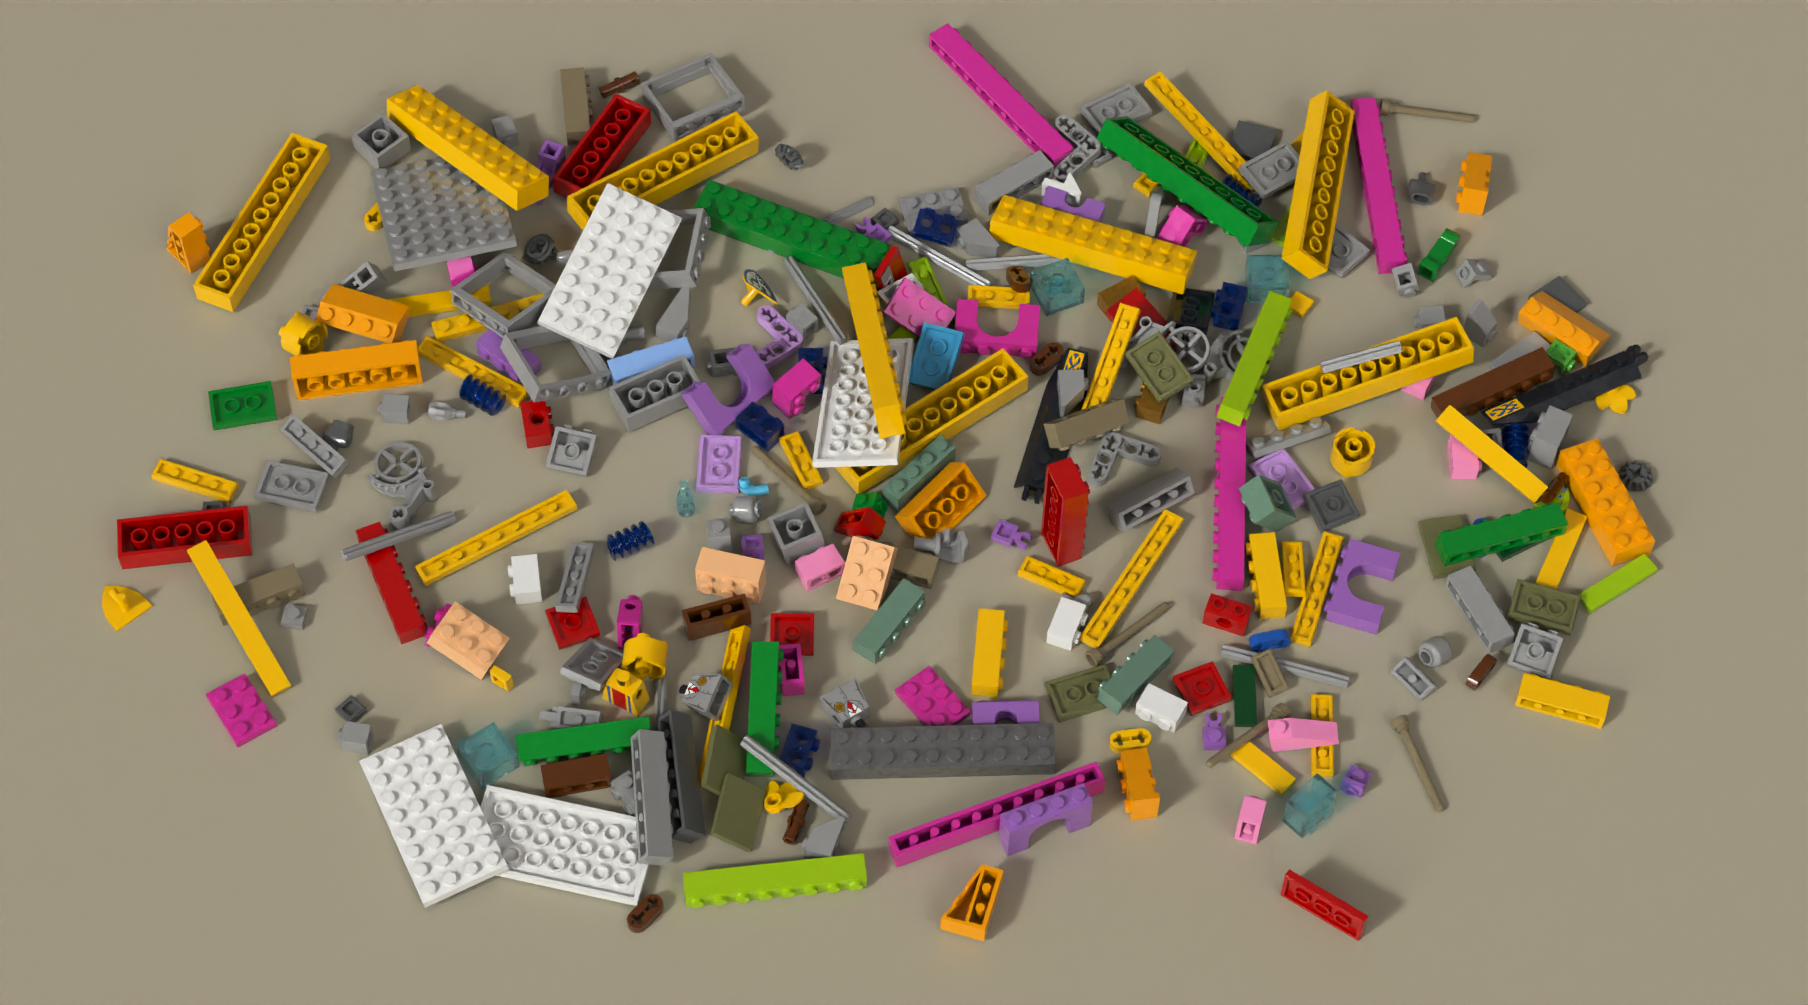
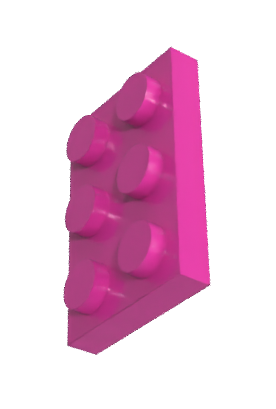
(913, 306)
(932, 700)
(241, 710)

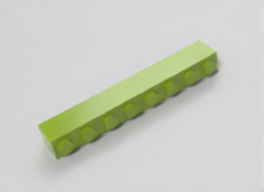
(1254, 359)
(775, 880)

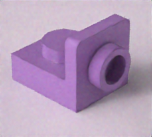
(752, 546)
(1355, 781)

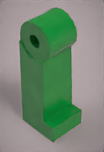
(1439, 254)

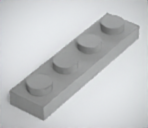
(1288, 437)
(314, 446)
(575, 577)

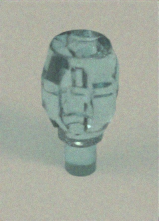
(685, 500)

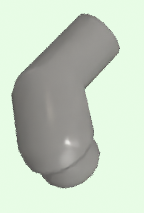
(561, 256)
(1085, 598)

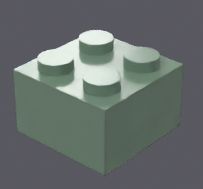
(1267, 503)

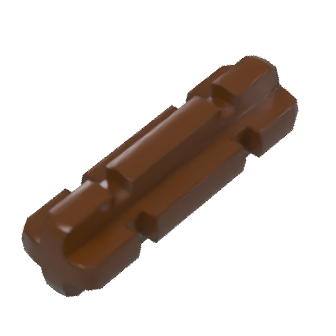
(1554, 488)

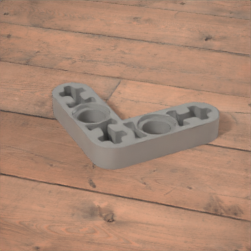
(1081, 148)
(1154, 209)
(1119, 449)

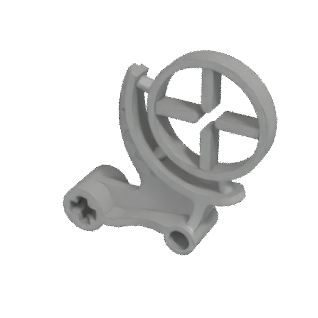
(1147, 331)
(1215, 365)
(412, 486)

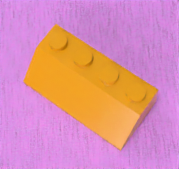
(363, 314)
(1556, 321)
(942, 502)

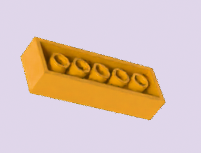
(356, 370)
(1605, 502)

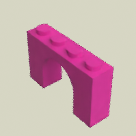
(1019, 343)

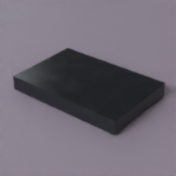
(1191, 309)

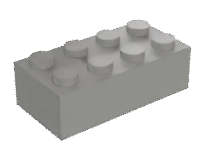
(652, 393)

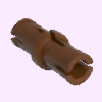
(619, 84)
(796, 822)

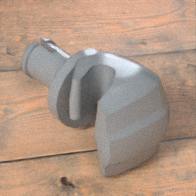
(945, 545)

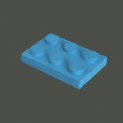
(935, 356)

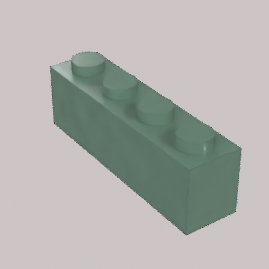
(918, 473)
(889, 621)
(1135, 674)

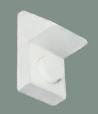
(1069, 185)

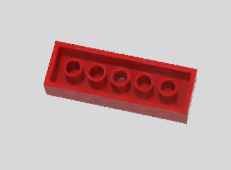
(603, 145)
(1064, 511)
(167, 537)

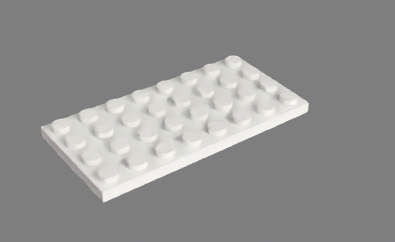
(609, 271)
(847, 421)
(433, 815)
(566, 845)

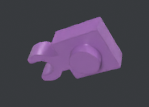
(876, 231)
(1008, 533)
(1213, 736)

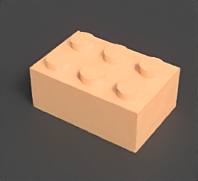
(866, 573)
(730, 575)
(468, 640)

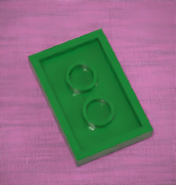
(242, 405)

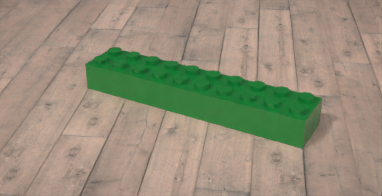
(1187, 181)
(788, 231)

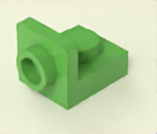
(1562, 356)

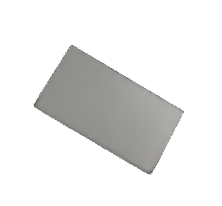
(1414, 679)

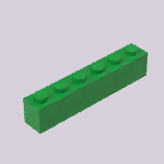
(1501, 534)
(764, 702)
(578, 740)

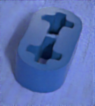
(1271, 639)

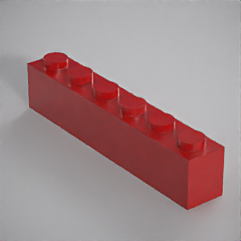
(393, 587)

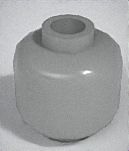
(746, 509)
(1435, 651)

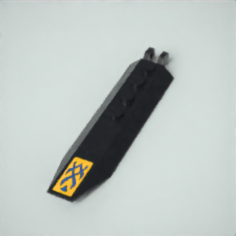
(1570, 389)
(1038, 452)

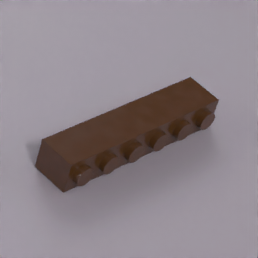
(1496, 384)

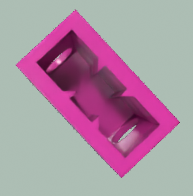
(630, 614)

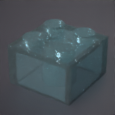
(1265, 274)
(1057, 287)
(487, 755)
(1310, 806)

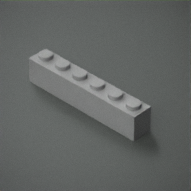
(652, 797)

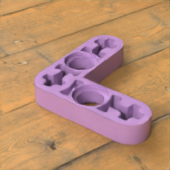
(782, 339)

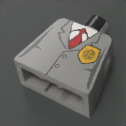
(706, 694)
(846, 705)

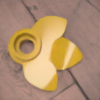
(1616, 399)
(781, 797)

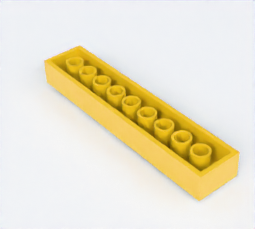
(468, 147)
(674, 166)
(1318, 185)
(262, 222)
(1093, 244)
(874, 350)
(1316, 393)
(948, 413)

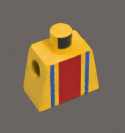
(623, 689)

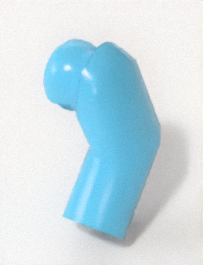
(749, 489)

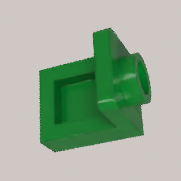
(872, 500)

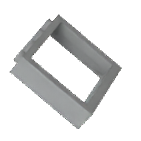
(688, 72)
(696, 255)
(463, 299)
(539, 336)

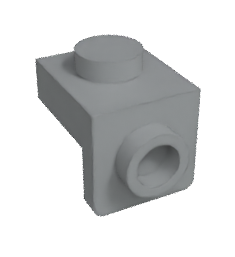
(1473, 270)

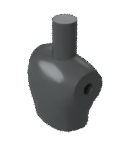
(1421, 190)
(339, 434)

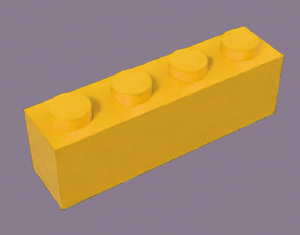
(1266, 575)
(988, 653)
(1562, 700)

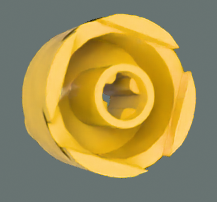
(303, 335)
(1352, 452)
(645, 657)

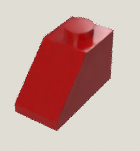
(860, 522)

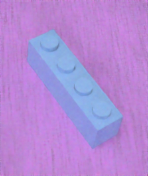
(642, 360)

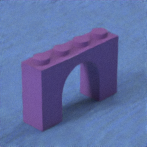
(754, 384)
(1359, 560)
(1017, 825)

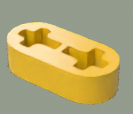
(373, 214)
(1129, 739)

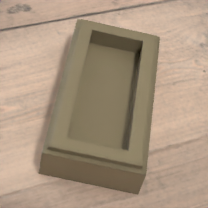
(1269, 673)

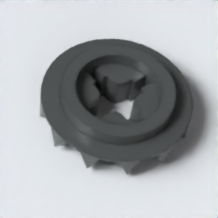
(789, 156)
(532, 248)
(1639, 483)

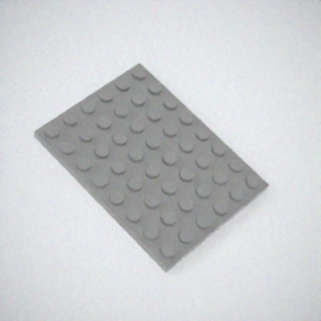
(438, 214)

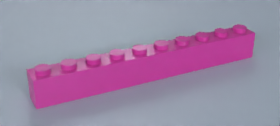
(999, 94)
(1377, 186)
(1231, 509)
(984, 817)

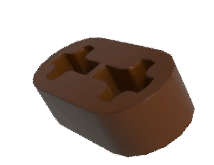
(1018, 279)
(1044, 357)
(1481, 672)
(641, 909)

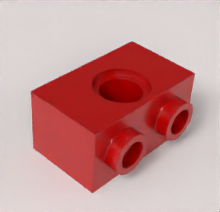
(537, 434)
(1227, 614)

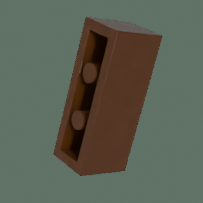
(716, 617)
(576, 775)

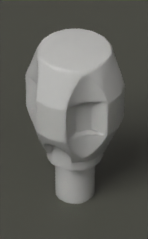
(443, 411)

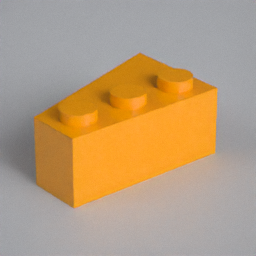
(1474, 183)
(188, 242)
(1138, 784)
(974, 907)

